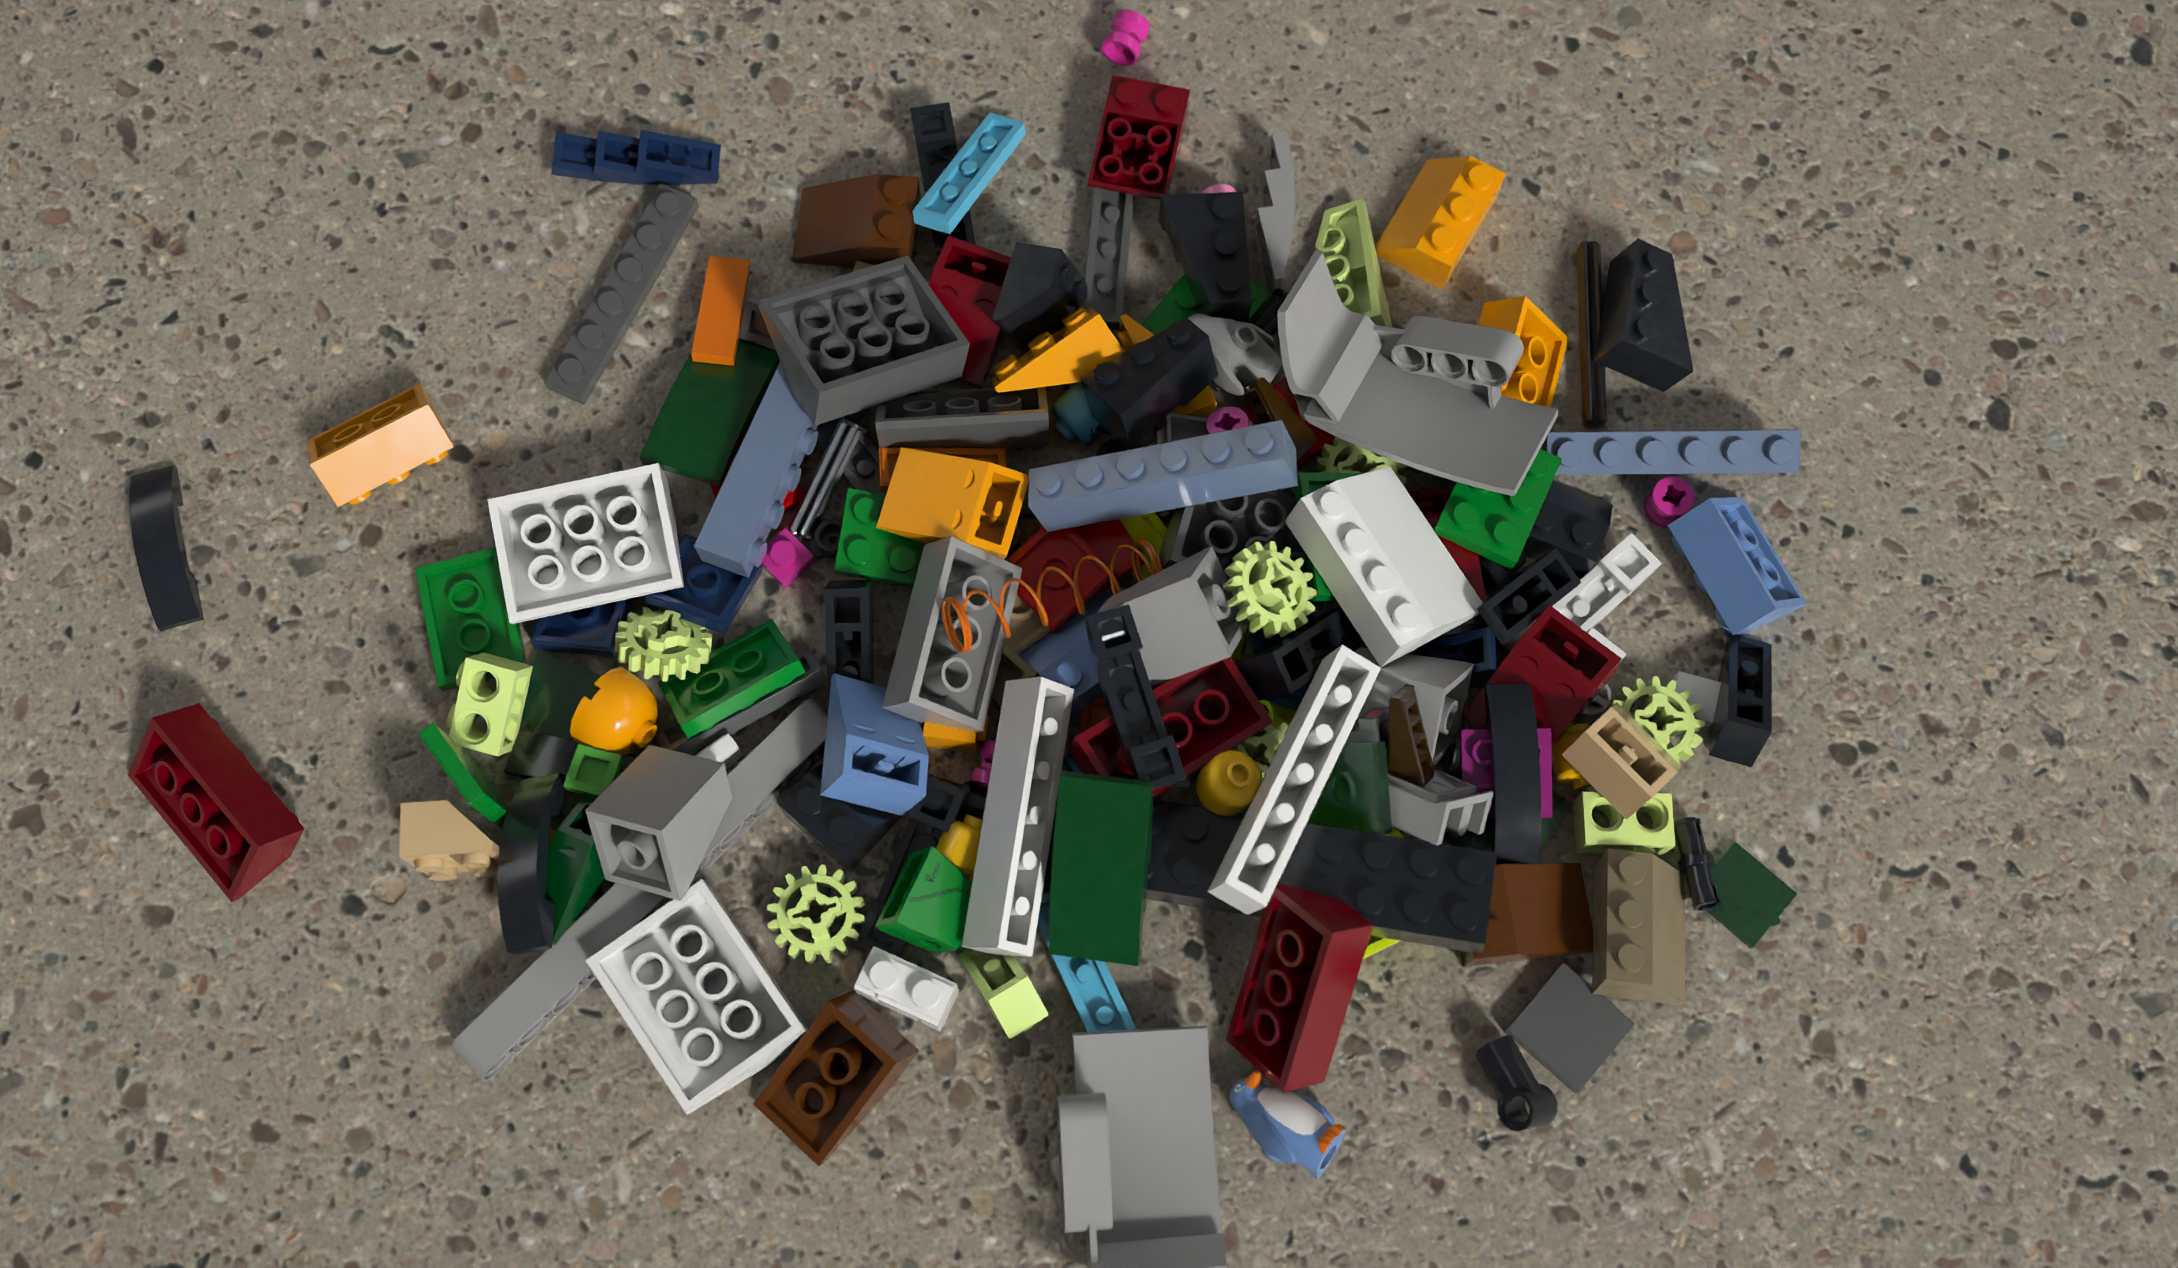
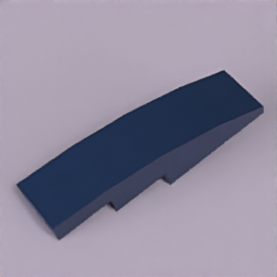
(632, 160)

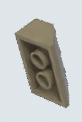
(1638, 928)

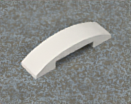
(1604, 585)

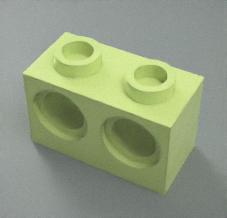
(499, 708)
(1622, 833)

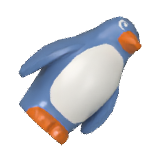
(1287, 1124)

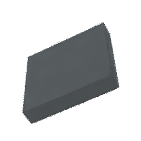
(1569, 1028)

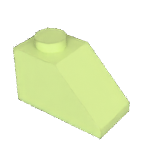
(1005, 990)

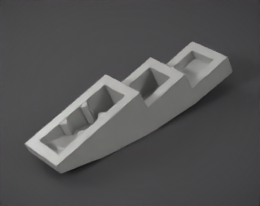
(1276, 220)

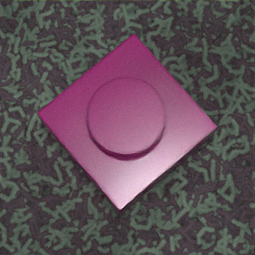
(786, 558)

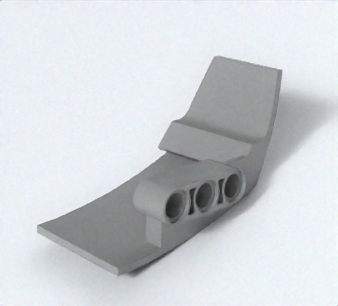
(1413, 391)
(1141, 1150)

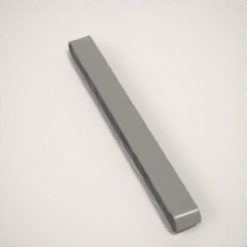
(562, 971)

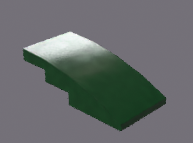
(710, 414)
(1100, 867)

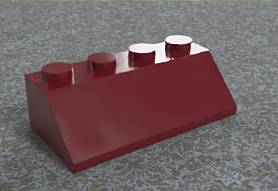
(1202, 710)
(214, 799)
(1298, 985)

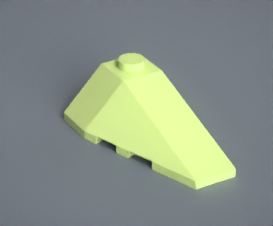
(1353, 260)

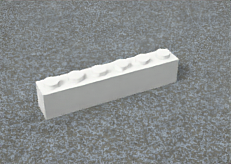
(1294, 781)
(1018, 817)

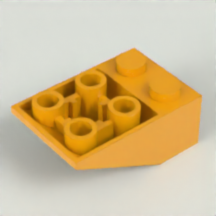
(1060, 356)
(953, 497)

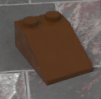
(857, 221)
(1535, 914)
(835, 1075)

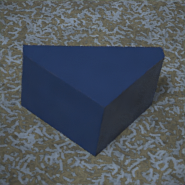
(1471, 647)

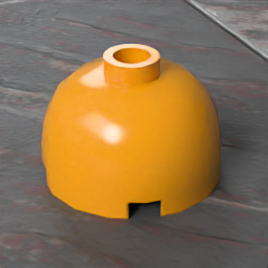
(618, 715)

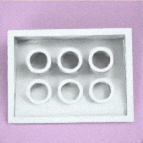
(586, 543)
(1383, 562)
(697, 997)

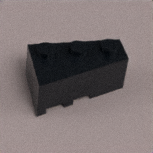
(1212, 250)
(1644, 318)
(1150, 381)

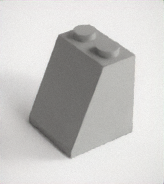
(1183, 617)
(1439, 689)
(659, 820)

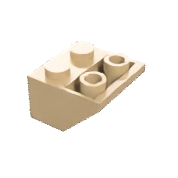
(1621, 761)
(445, 841)

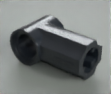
(1515, 1084)

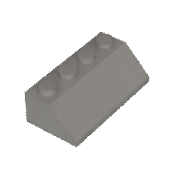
(928, 674)

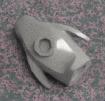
(1239, 351)

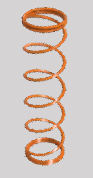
(961, 610)

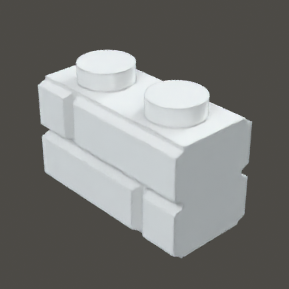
(906, 988)

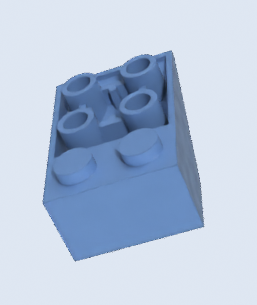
(871, 751)

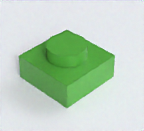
(592, 771)

